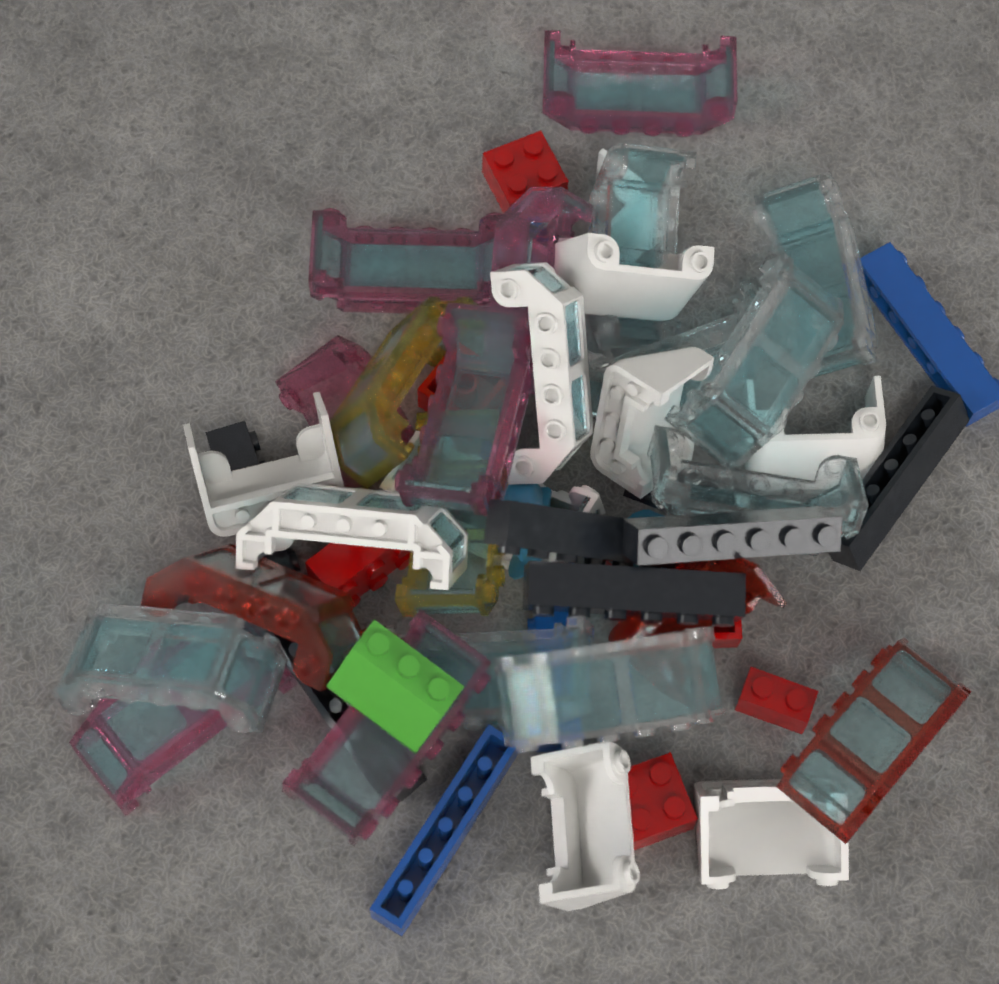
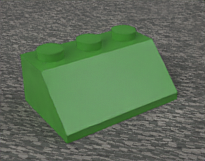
(395, 686)

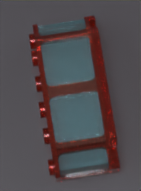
(268, 597)
(871, 738)

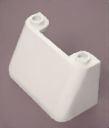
(630, 291)
(632, 401)
(589, 825)
(761, 831)

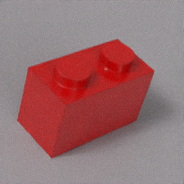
(776, 700)

